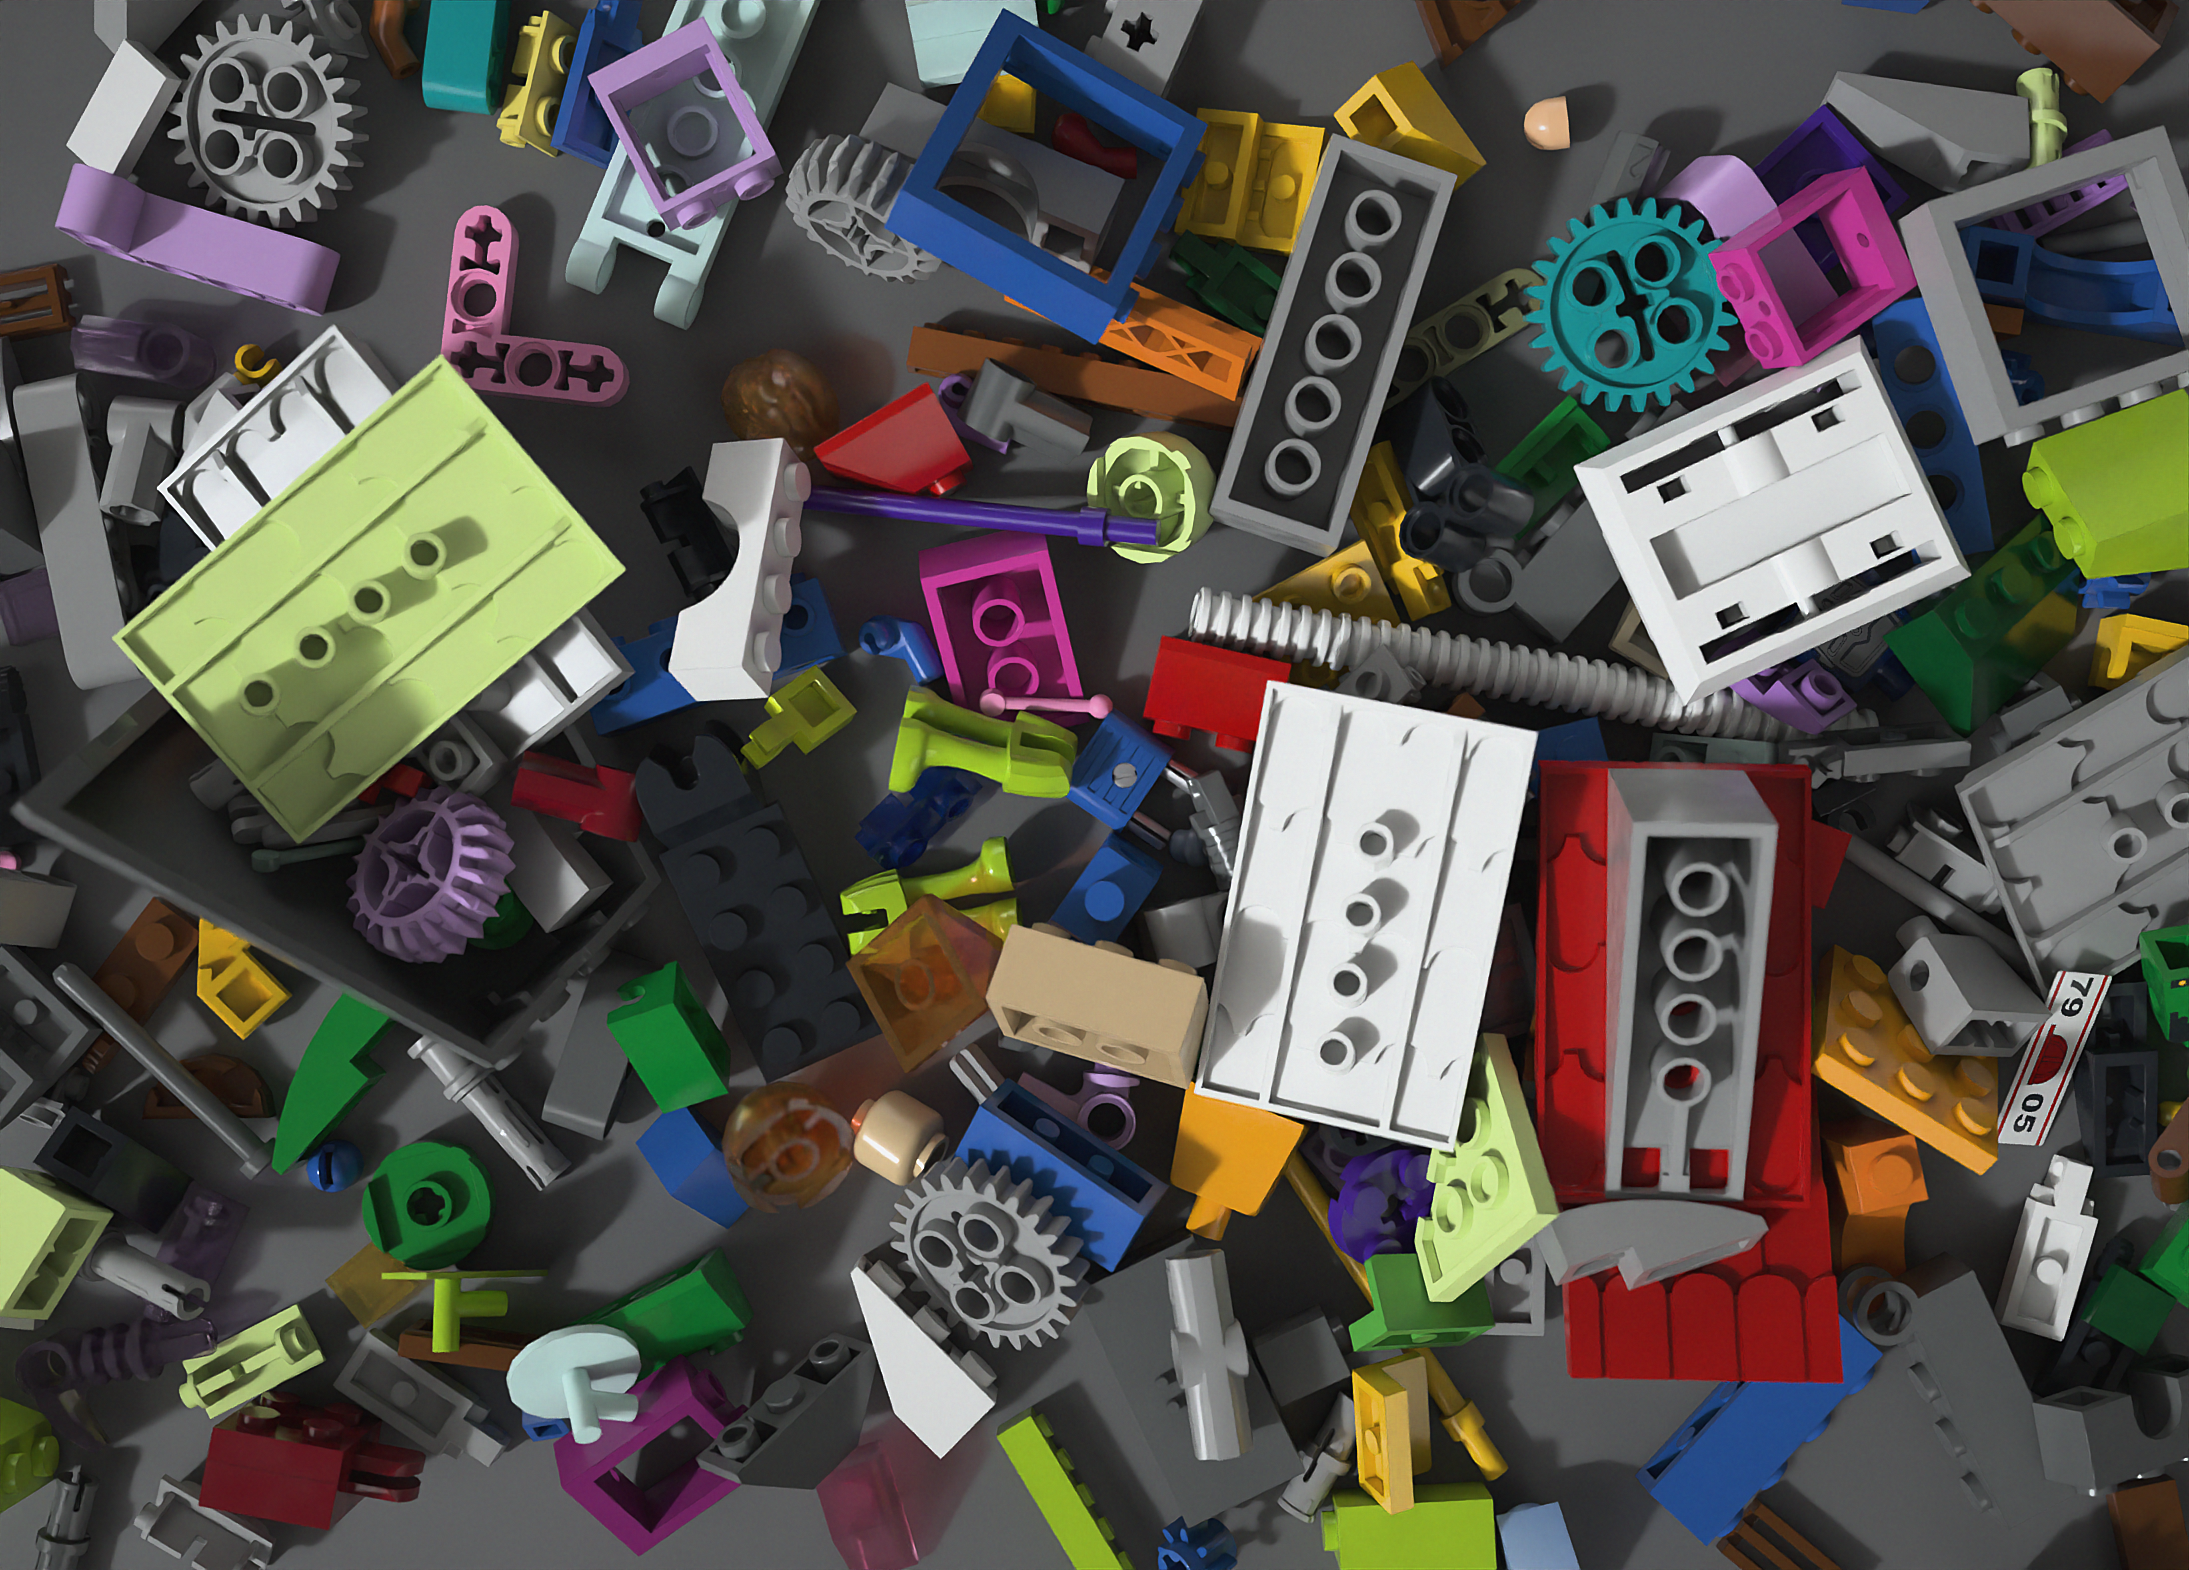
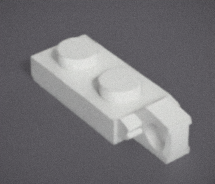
(2049, 1252)

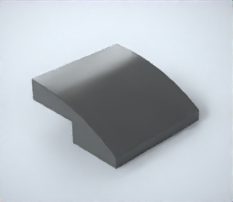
(39, 1033)

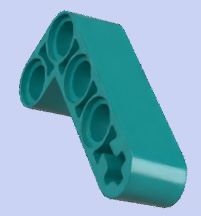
(465, 55)

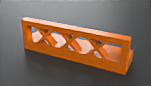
(1180, 340)

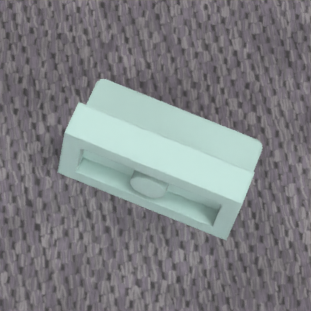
(952, 32)

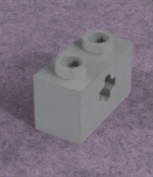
(1170, 29)

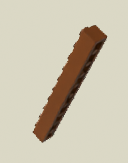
(1076, 379)

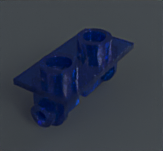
(901, 834)

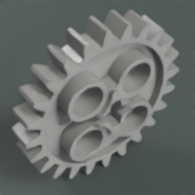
(272, 61)
(990, 1253)

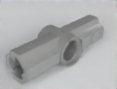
(1209, 1354)

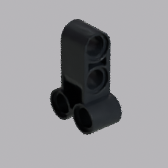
(1450, 480)

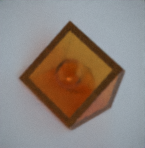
(926, 977)

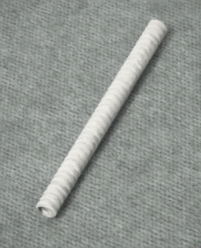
(1488, 668)

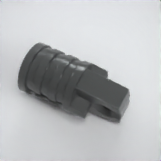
(1217, 823)

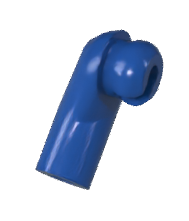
(903, 640)

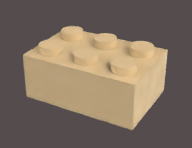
(1100, 1003)

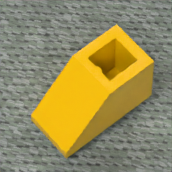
(1408, 118)

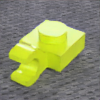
(801, 712)

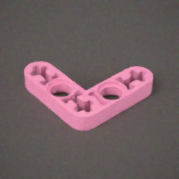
(491, 331)

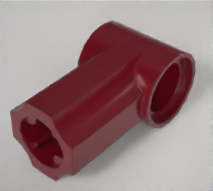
(596, 797)

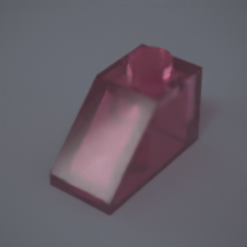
(867, 1512)

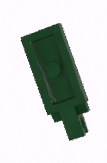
(1228, 281)

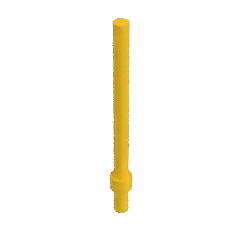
(1458, 1415)

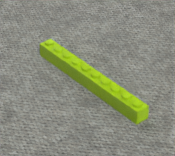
(1059, 1495)

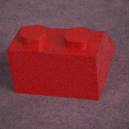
(1209, 692)

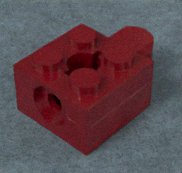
(303, 1462)

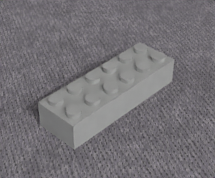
(1331, 346)

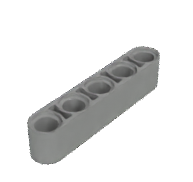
(81, 545)

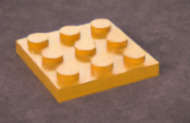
(1877, 1057)

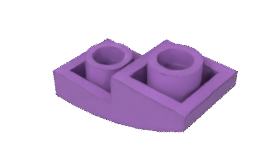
(1798, 697)

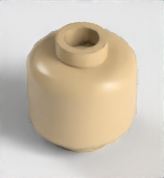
(898, 1137)

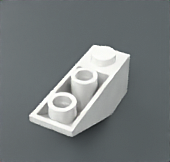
(925, 1374)

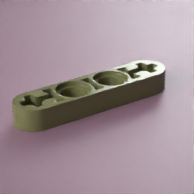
(1440, 355)

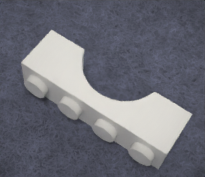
(732, 637)

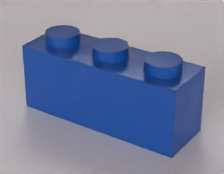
(1087, 1178)

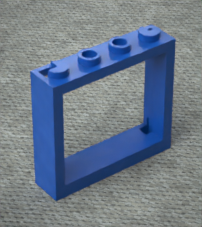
(1006, 259)

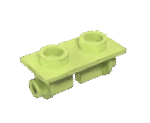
(251, 1362)

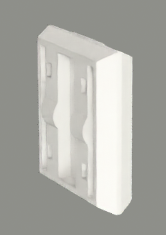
(1772, 520)

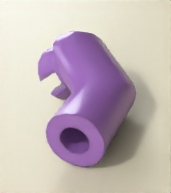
(951, 394)

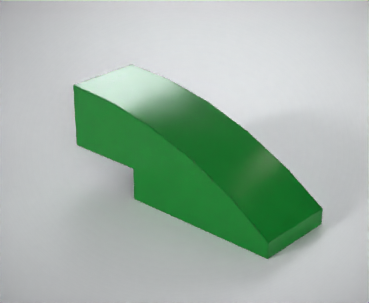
(330, 1080)

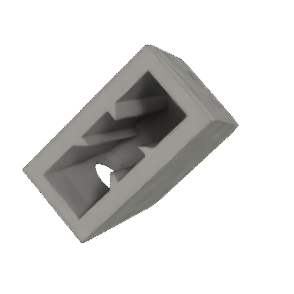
(1962, 993)

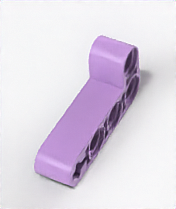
(1730, 199)
(195, 242)

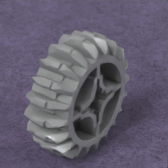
(844, 198)

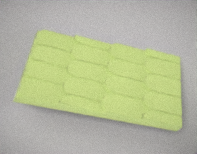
(369, 601)

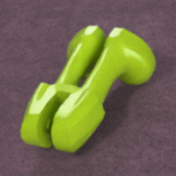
(1023, 755)
(889, 890)

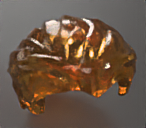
(781, 398)

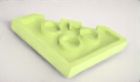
(1492, 1186)

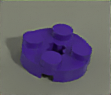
(1370, 1180)

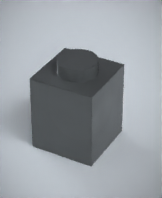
(1302, 1353)

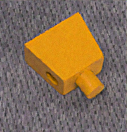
(1230, 1158)

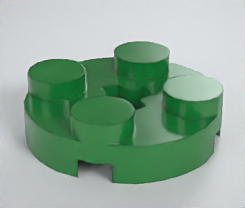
(412, 1236)

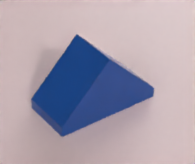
(691, 1164)

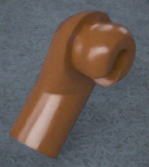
(387, 34)

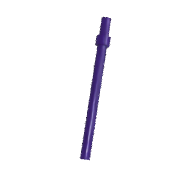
(1091, 525)

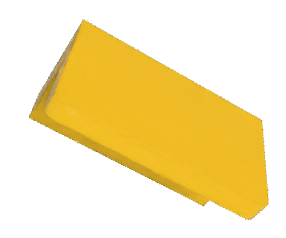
(1392, 1428)

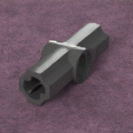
(1629, 172)

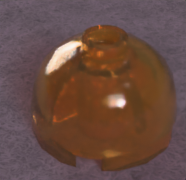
(786, 1146)

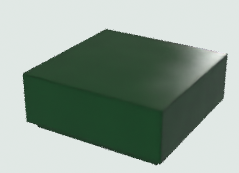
(2128, 1309)

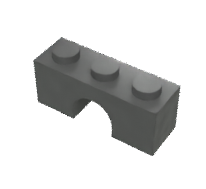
(2109, 1437)

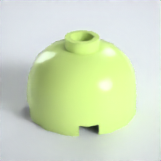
(1160, 480)

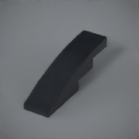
(2118, 1083)

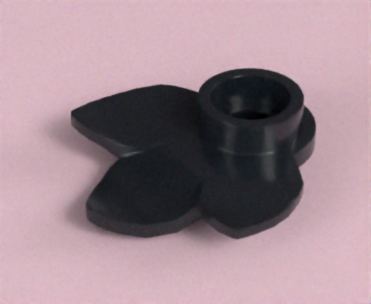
(173, 557)

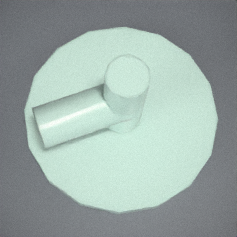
(578, 1377)

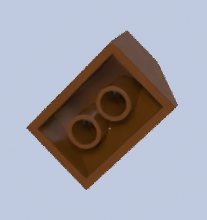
(2090, 40)

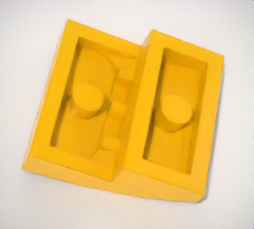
(1251, 181)

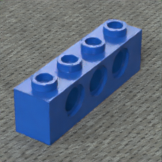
(1954, 454)

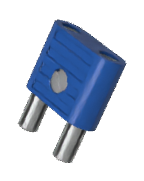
(1118, 773)

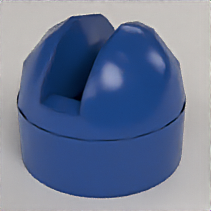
(346, 1165)

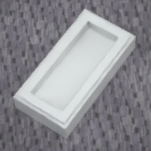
(124, 110)

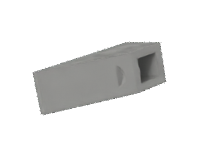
(1934, 131)

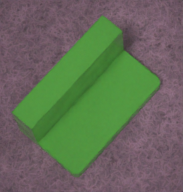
(1407, 1317)

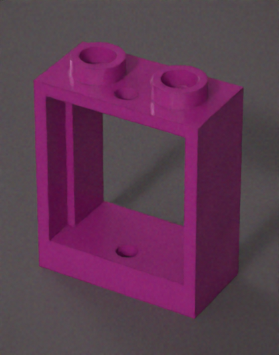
(613, 1499)

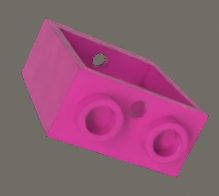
(1874, 267)

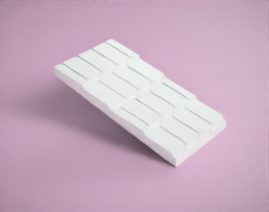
(1363, 913)

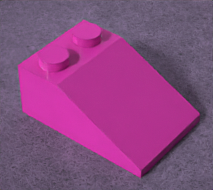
(1001, 622)

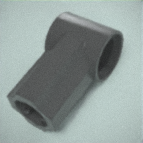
(1011, 406)

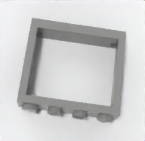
(1958, 310)

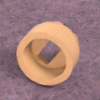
(1548, 125)

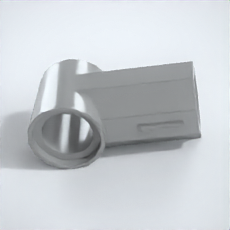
(144, 445)

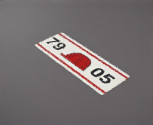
(2051, 1058)

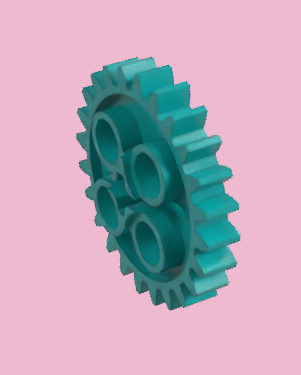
(1573, 328)

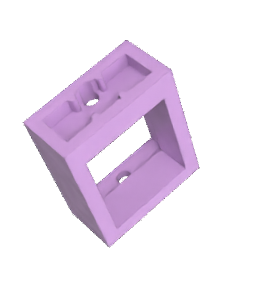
(658, 69)

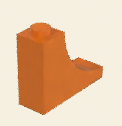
(1870, 1184)

